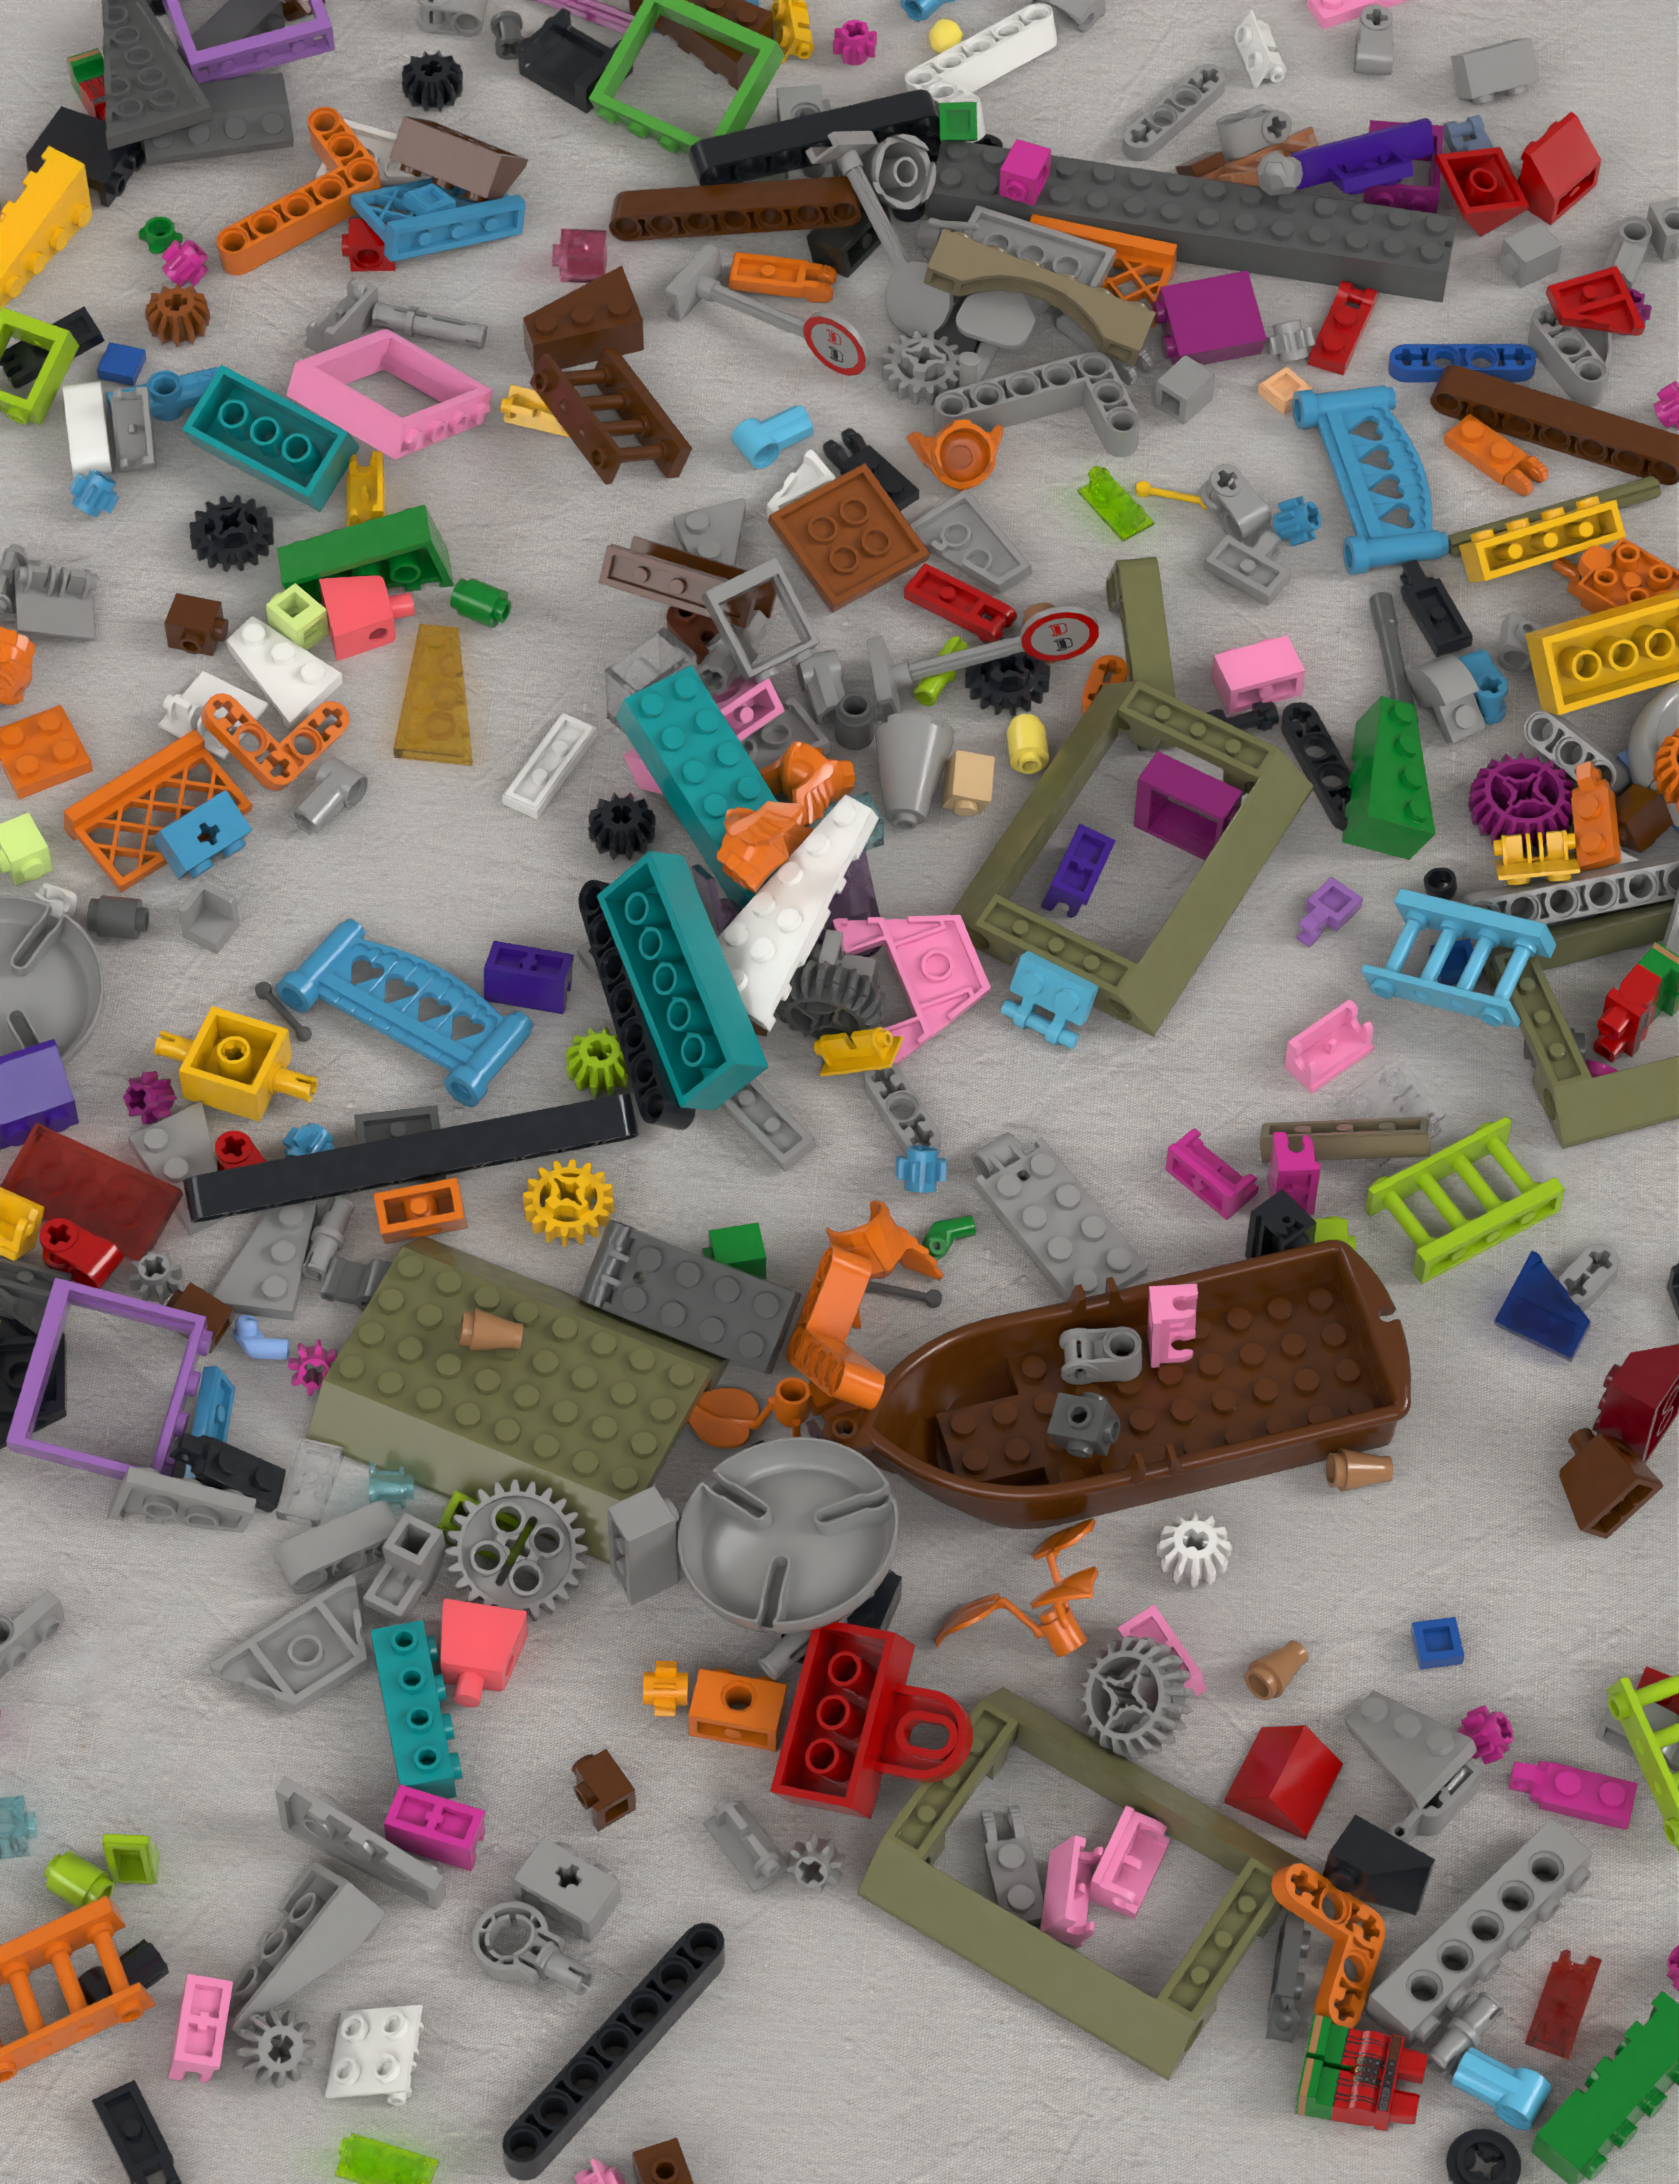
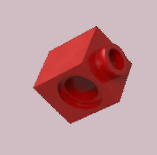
(365, 248)

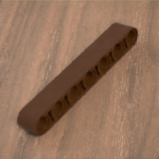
(735, 209)
(1558, 424)

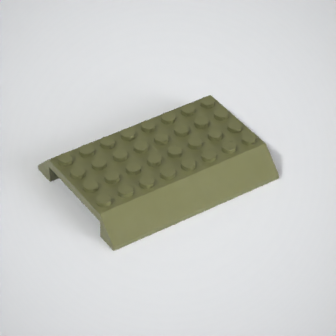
(575, 1410)

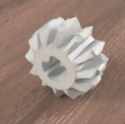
(1194, 1550)

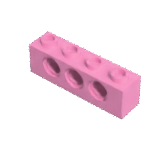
(744, 706)

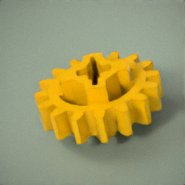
(568, 1202)

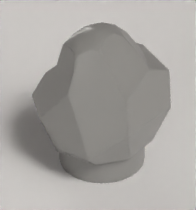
(1279, 174)

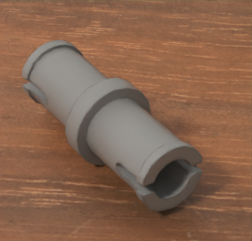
(328, 1237)
(1463, 2034)

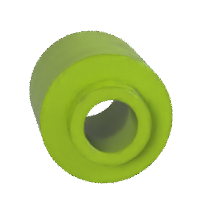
(77, 1879)

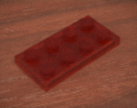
(92, 1191)

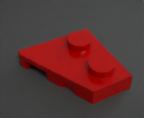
(1596, 303)

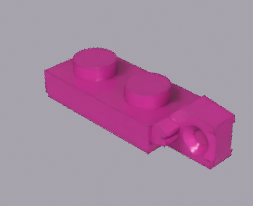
(1576, 1792)

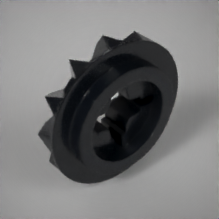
(1491, 2148)

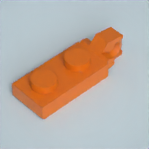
(1594, 819)

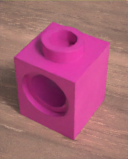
(1025, 172)

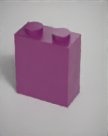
(1210, 319)

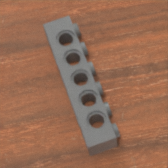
(1548, 1851)

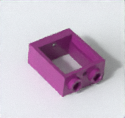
(1409, 196)
(1175, 824)

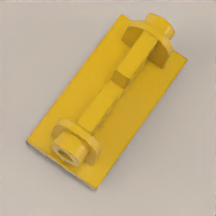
(792, 29)
(528, 410)
(869, 1051)

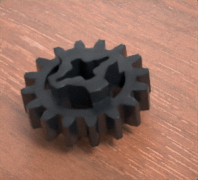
(231, 533)
(1008, 682)

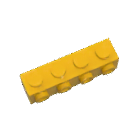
(1541, 541)

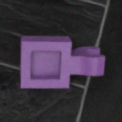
(1329, 906)

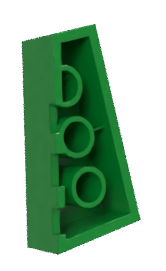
(398, 547)
(1616, 2098)

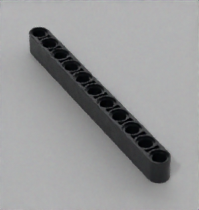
(410, 1158)

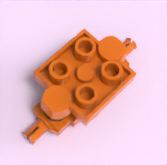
(1616, 576)

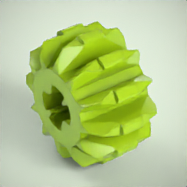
(596, 1062)

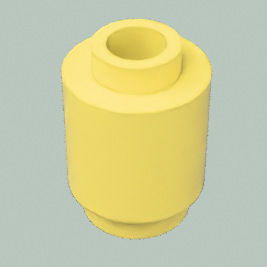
(1027, 744)

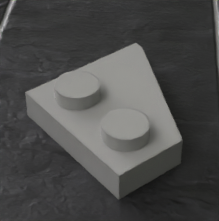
(712, 531)

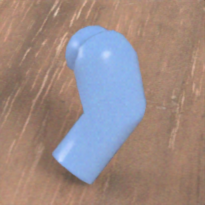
(256, 1344)

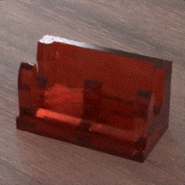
(1563, 2005)

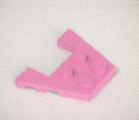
(932, 964)

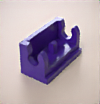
(1079, 870)
(528, 977)

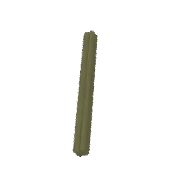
(1625, 495)

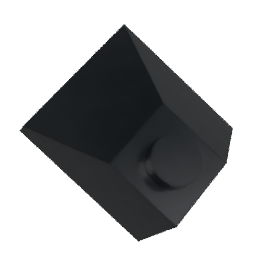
(1378, 1867)

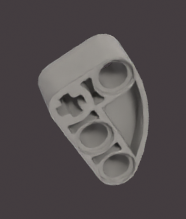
(1572, 355)

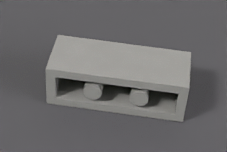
(643, 1544)

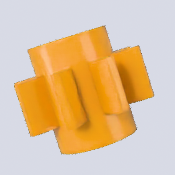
(665, 1688)

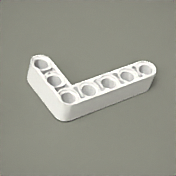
(985, 58)

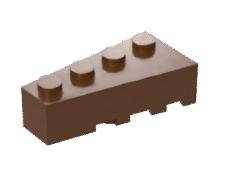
(716, 55)

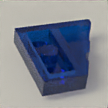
(1543, 1311)

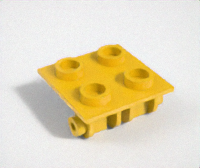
(1556, 865)

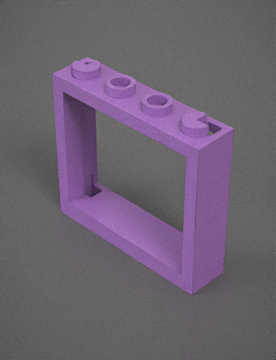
(255, 51)
(42, 1359)

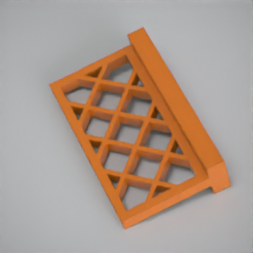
(1133, 255)
(131, 790)

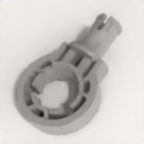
(538, 1957)

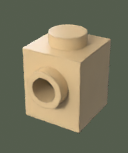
(968, 783)

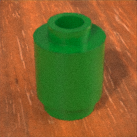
(480, 602)

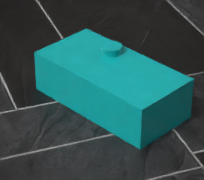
(270, 438)

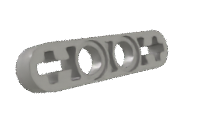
(1179, 115)

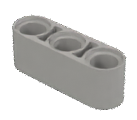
(1562, 743)
(336, 1547)

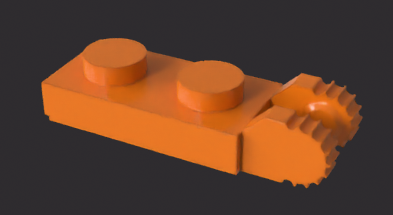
(782, 277)
(1495, 455)

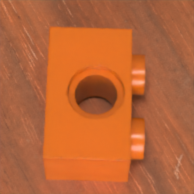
(420, 1210)
(754, 1726)

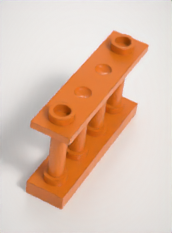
(54, 1945)

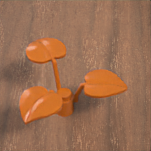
(728, 1414)
(1057, 1621)

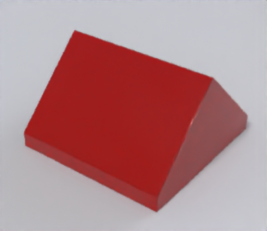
(1482, 187)
(1285, 1778)

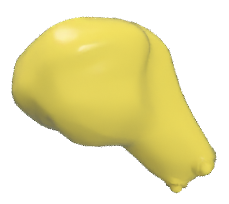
(944, 35)

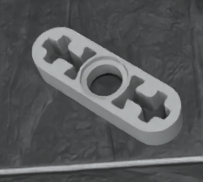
(900, 1095)

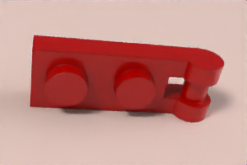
(1343, 328)
(959, 603)

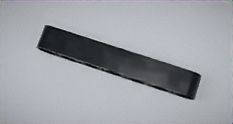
(783, 144)
(645, 1068)
(609, 2070)

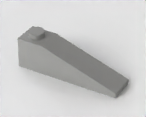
(319, 1928)

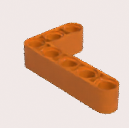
(310, 207)
(823, 1326)

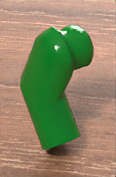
(944, 1232)

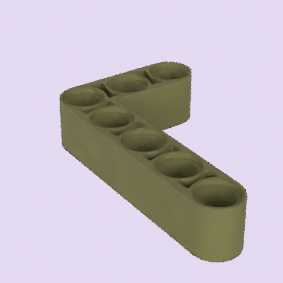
(1137, 593)

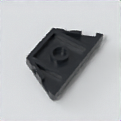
(15, 1355)

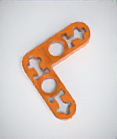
(280, 753)
(1347, 1938)

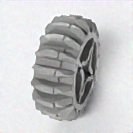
(1154, 1684)

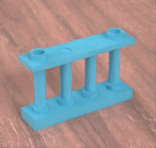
(1454, 922)

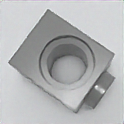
(1665, 227)

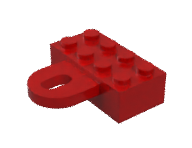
(857, 1721)

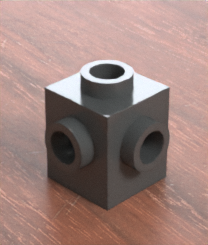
(1084, 1424)

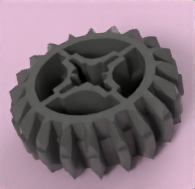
(831, 1001)

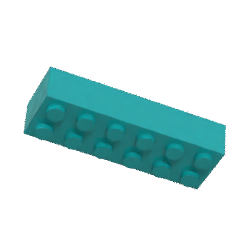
(695, 763)
(682, 981)

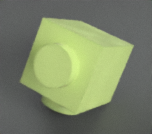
(23, 850)

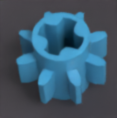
(94, 492)
(1297, 521)
(307, 1140)
(921, 1169)

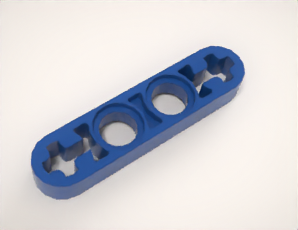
(1461, 356)

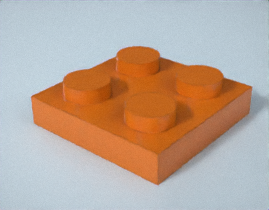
(42, 752)

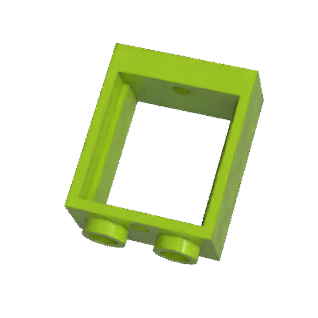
(62, 351)

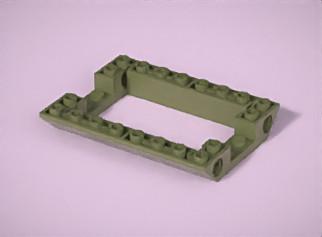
(1147, 990)
(1576, 1103)
(1032, 1962)

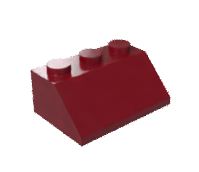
(1641, 1399)

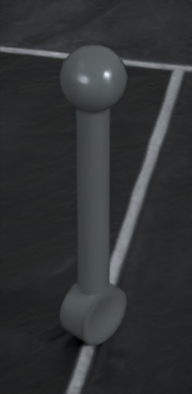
(264, 991)
(932, 1298)

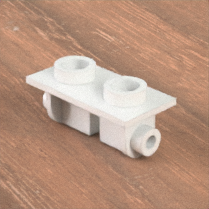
(1258, 49)

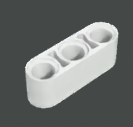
(87, 428)

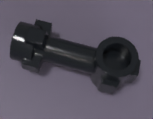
(1262, 715)

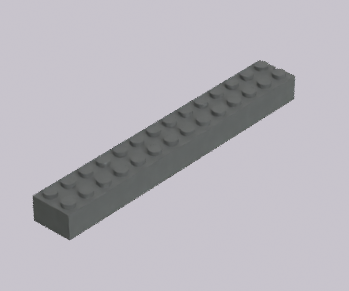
(1217, 221)

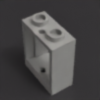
(744, 583)

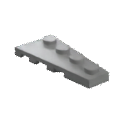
(349, 1841)

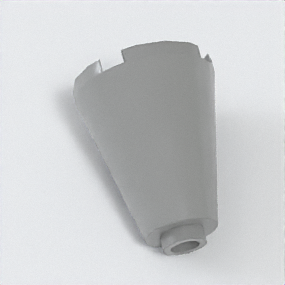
(900, 171)
(910, 765)

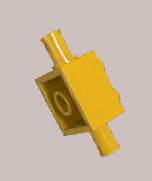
(236, 1064)

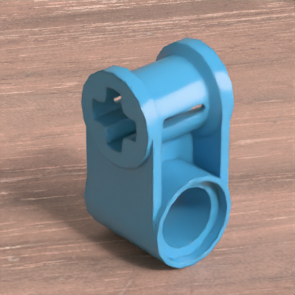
(1491, 685)

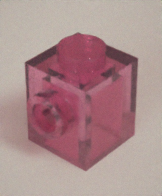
(580, 255)

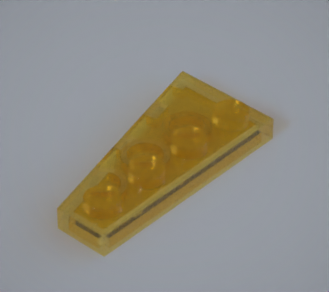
(434, 705)

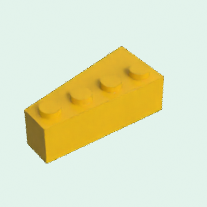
(41, 220)

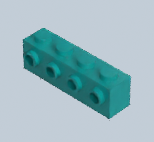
(413, 1708)

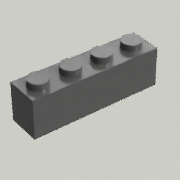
(238, 21)

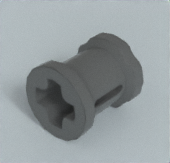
(507, 28)

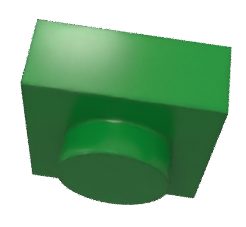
(958, 121)

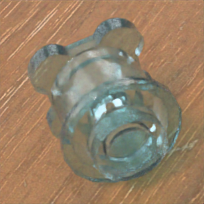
(390, 1485)

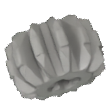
(260, 2045)

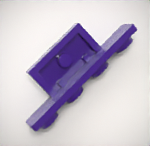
(1367, 158)

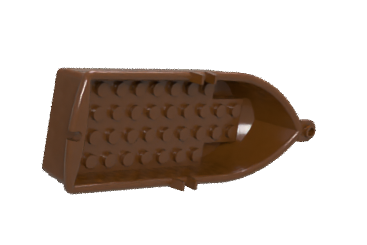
(1276, 1381)

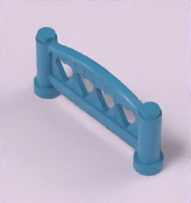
(1375, 541)
(470, 1060)

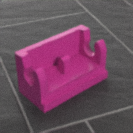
(1294, 1172)
(1209, 1175)
(435, 1827)

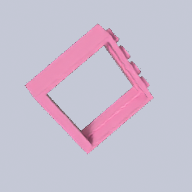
(322, 380)

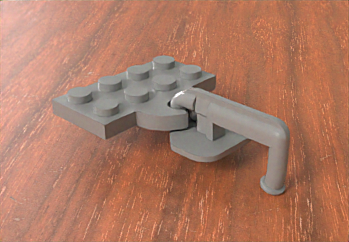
(1009, 317)

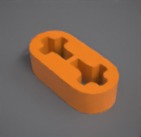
(1100, 668)

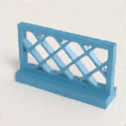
(438, 231)

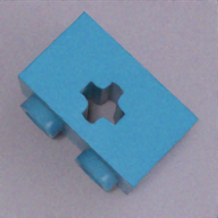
(216, 817)

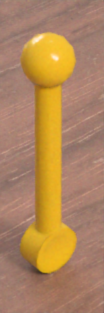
(1144, 489)

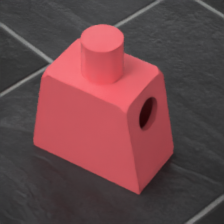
(361, 613)
(479, 1647)

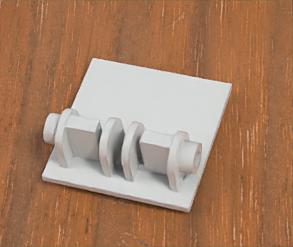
(185, 710)
(375, 2053)

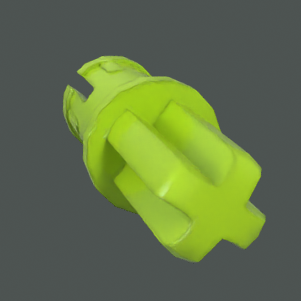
(930, 687)

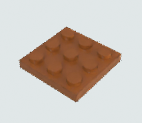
(848, 537)

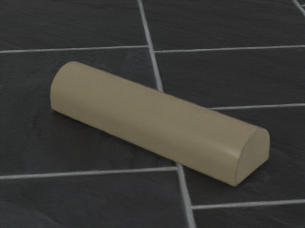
(1354, 1138)

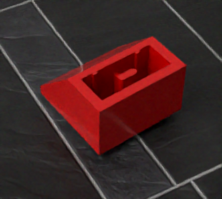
(1558, 169)

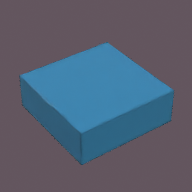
(428, 200)

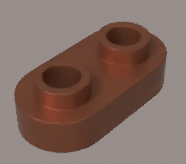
(691, 630)

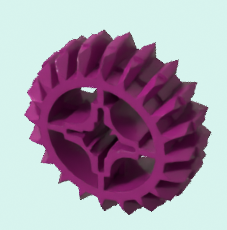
(1522, 795)

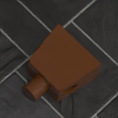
(1605, 1482)

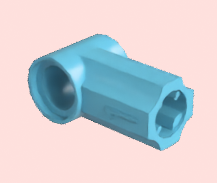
(764, 440)
(1513, 2093)

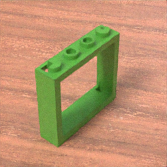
(767, 61)

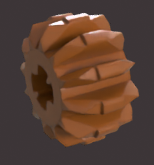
(177, 314)

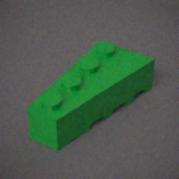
(1389, 783)

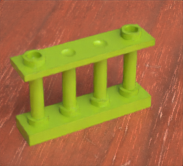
(1468, 1235)
(1627, 1708)

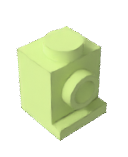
(298, 617)

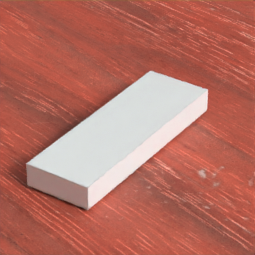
(549, 765)

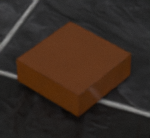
(1202, 164)

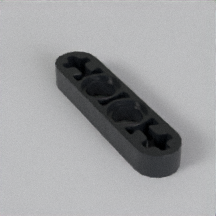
(1317, 768)

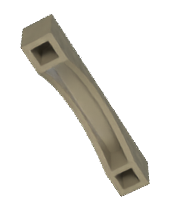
(969, 267)

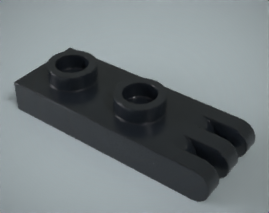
(24, 361)

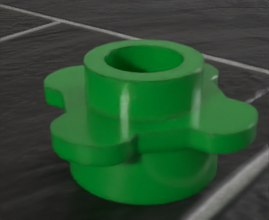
(159, 234)

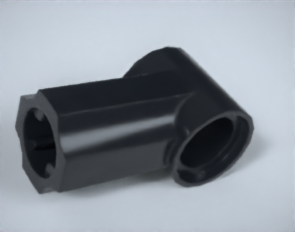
(140, 1965)

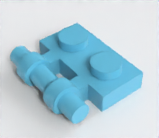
(1055, 990)

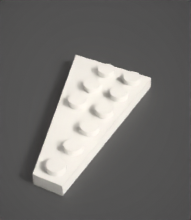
(790, 910)

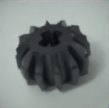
(432, 81)
(621, 826)

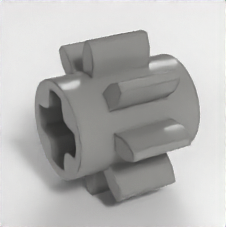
(1290, 341)
(155, 1277)
(810, 1874)

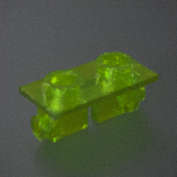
(1114, 504)
(381, 2163)

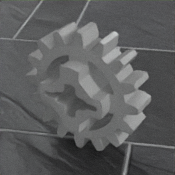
(921, 367)

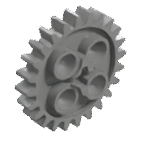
(481, 1533)

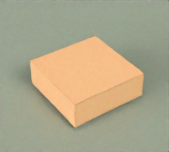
(1280, 388)

